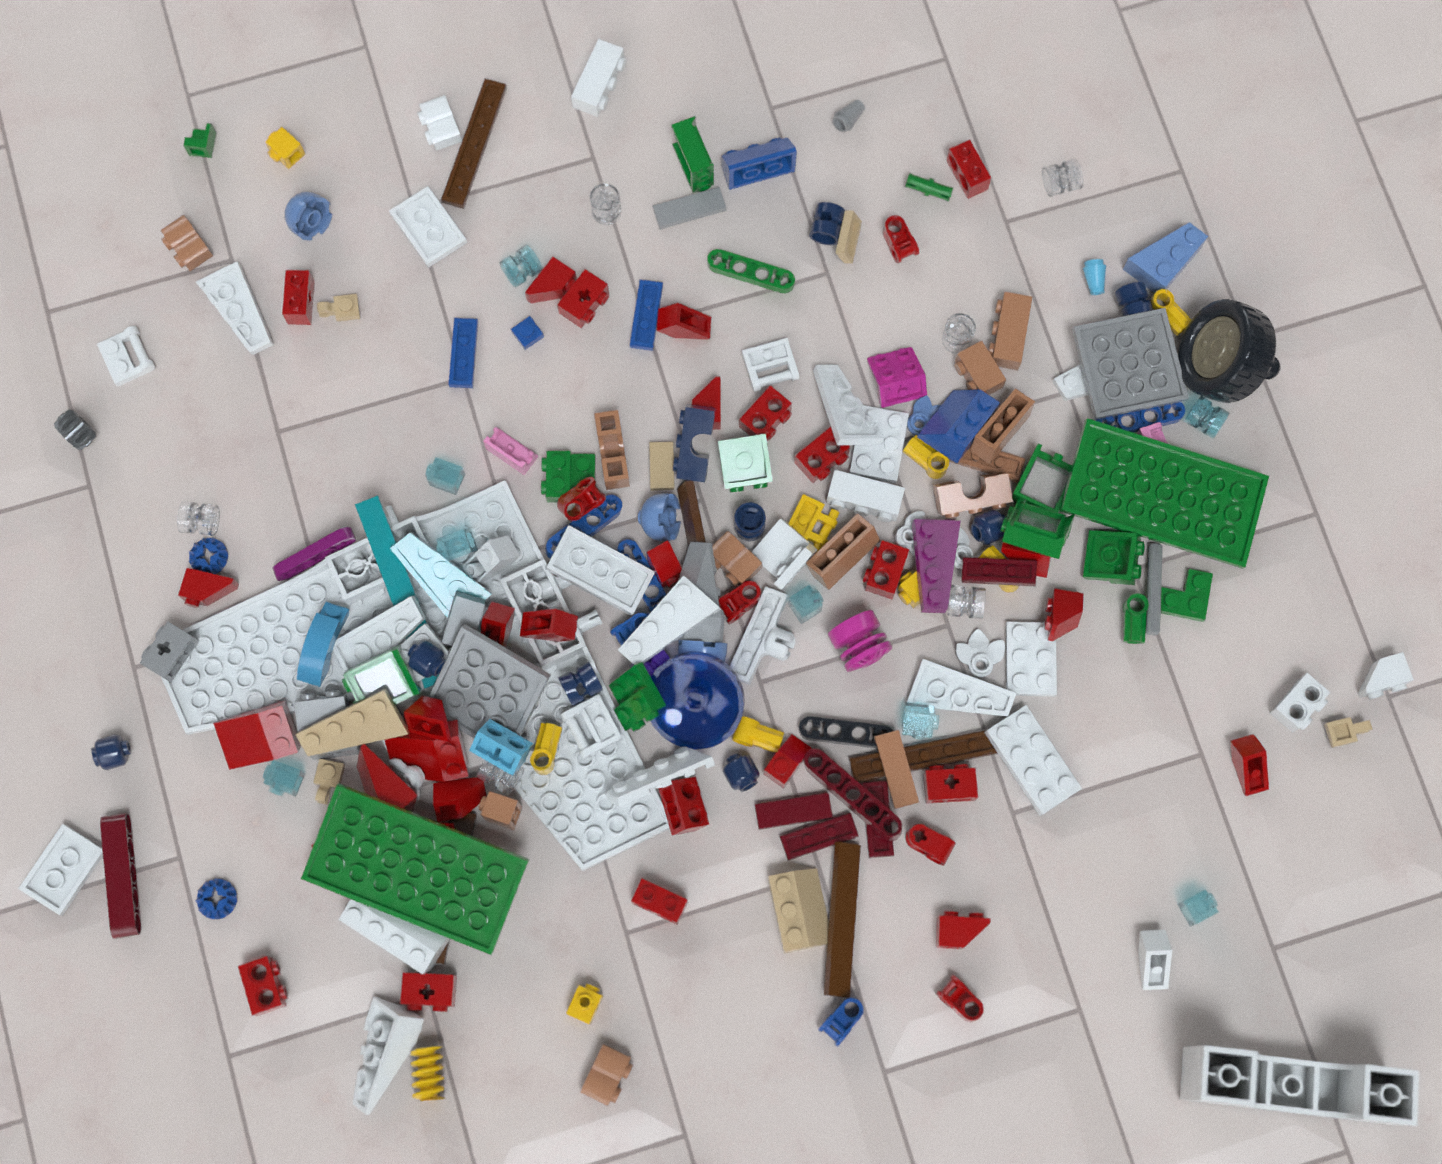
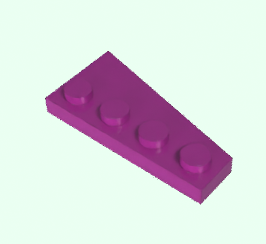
(935, 558)

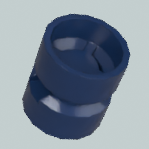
(827, 223)
(1133, 299)
(749, 521)
(585, 675)

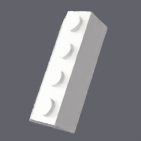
(400, 938)

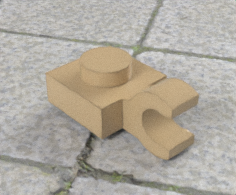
(344, 308)
(1344, 731)
(327, 776)

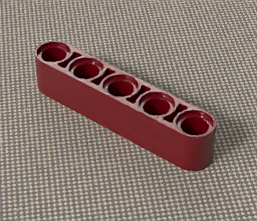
(859, 805)
(120, 875)

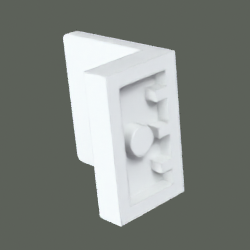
(784, 552)

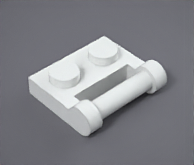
(769, 357)
(119, 360)
(598, 722)

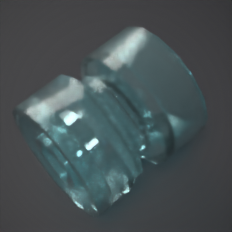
(527, 260)
(1207, 417)

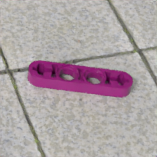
(314, 553)

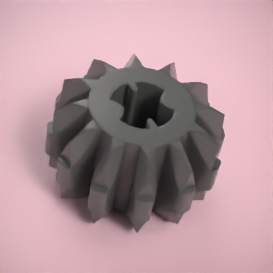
(75, 429)

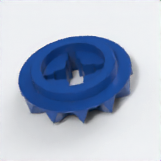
(217, 561)
(224, 906)

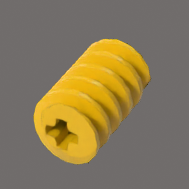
(427, 1073)

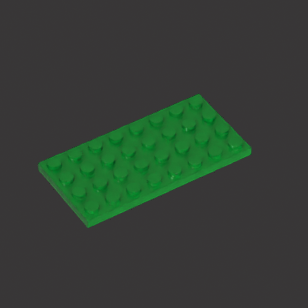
(1164, 493)
(414, 869)

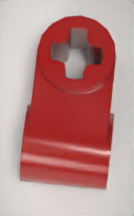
(900, 243)
(582, 498)
(738, 602)
(933, 846)
(960, 998)

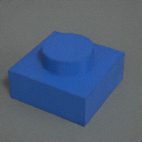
(527, 333)

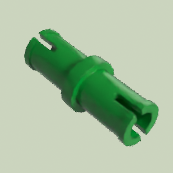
(929, 187)

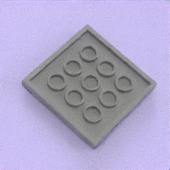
(1130, 363)
(487, 683)

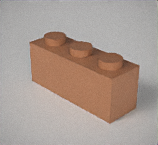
(1010, 330)
(1002, 426)
(843, 551)

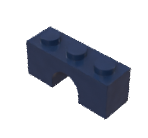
(695, 421)

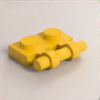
(807, 515)

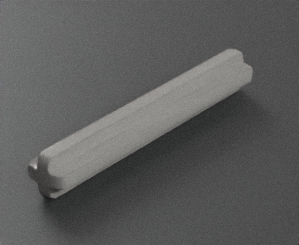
(1154, 583)

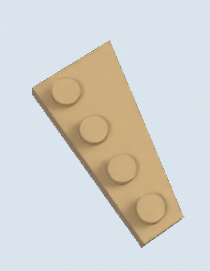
(358, 724)

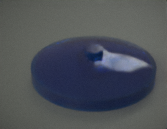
(700, 698)

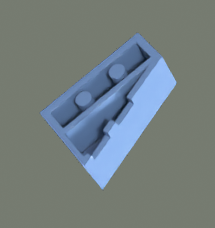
(1166, 258)

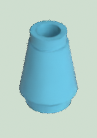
(1095, 276)

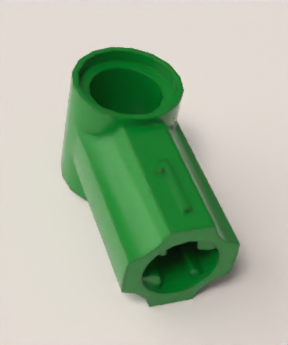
(1135, 622)

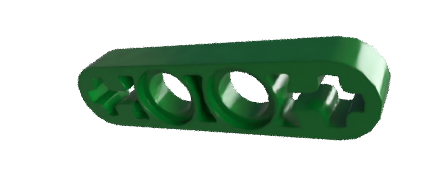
(752, 267)

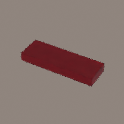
(999, 571)
(793, 811)
(818, 836)
(877, 845)

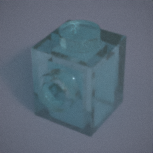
(445, 475)
(456, 544)
(806, 603)
(919, 720)
(282, 779)
(1198, 907)

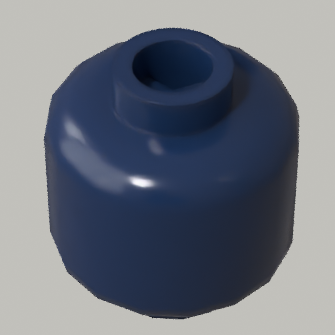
(987, 527)
(426, 659)
(110, 752)
(741, 772)

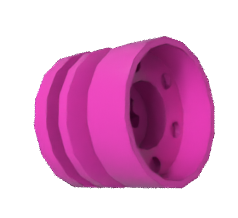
(861, 644)

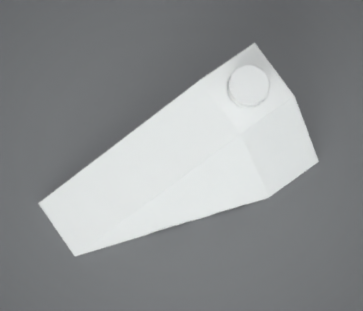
(389, 1041)

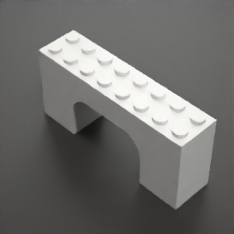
(1299, 1086)

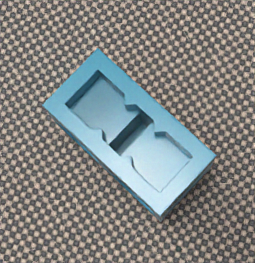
(501, 747)

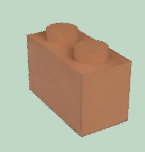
(979, 369)
(500, 810)

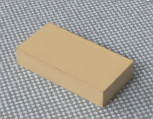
(848, 237)
(661, 466)

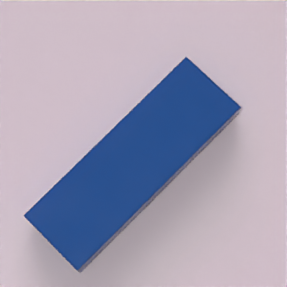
(646, 315)
(463, 353)

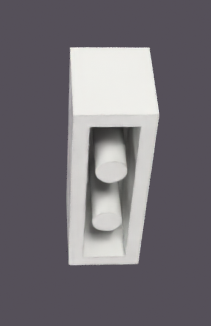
(598, 78)
(865, 496)

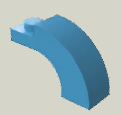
(319, 643)

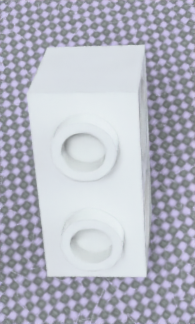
(1296, 699)

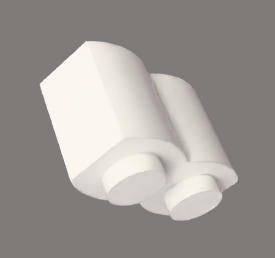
(440, 123)

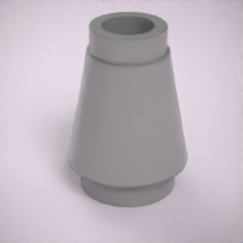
(848, 116)

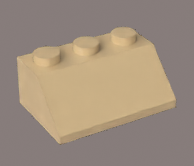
(799, 909)

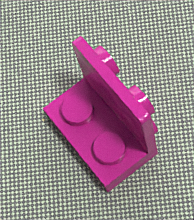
(898, 376)

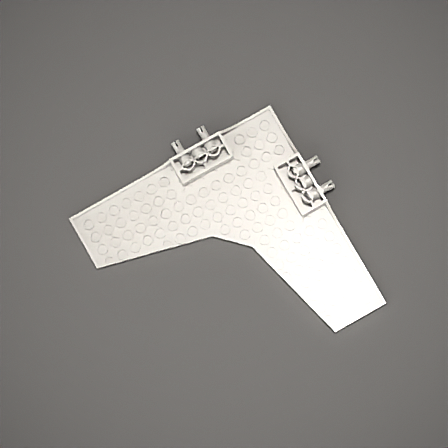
(254, 650)

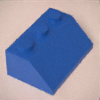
(759, 162)
(958, 422)

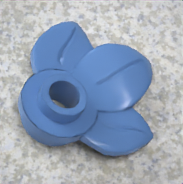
(922, 412)

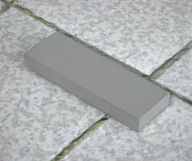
(689, 208)

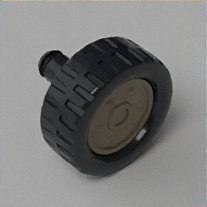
(1228, 351)

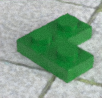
(1191, 602)

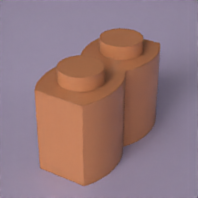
(186, 242)
(735, 559)
(606, 1075)

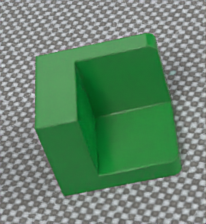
(201, 142)

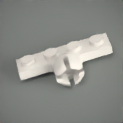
(763, 636)

